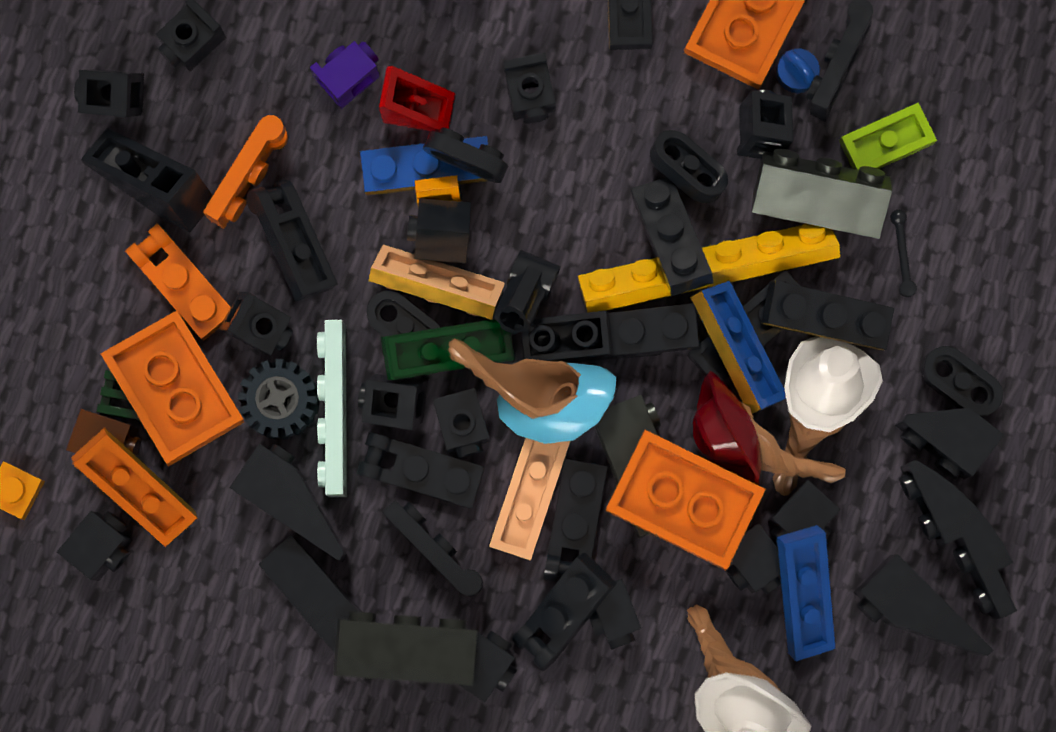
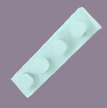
(333, 428)

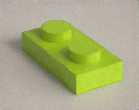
(888, 139)

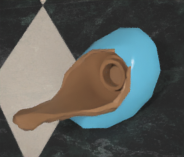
(543, 397)

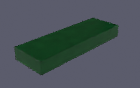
(428, 350)

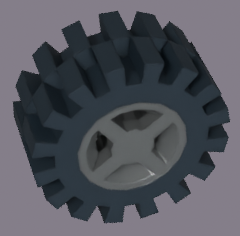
(271, 386)

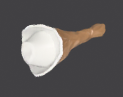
(824, 391)
(736, 692)

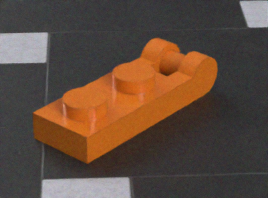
(247, 169)
(180, 283)

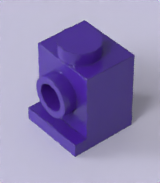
(347, 72)

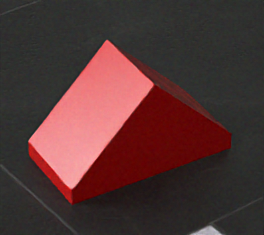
(414, 101)

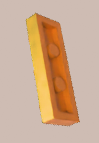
(134, 487)

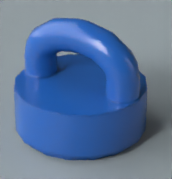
(797, 70)

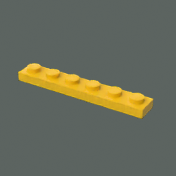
(727, 260)

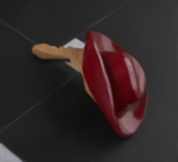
(735, 442)

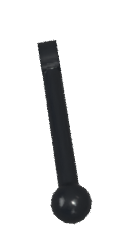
(907, 287)

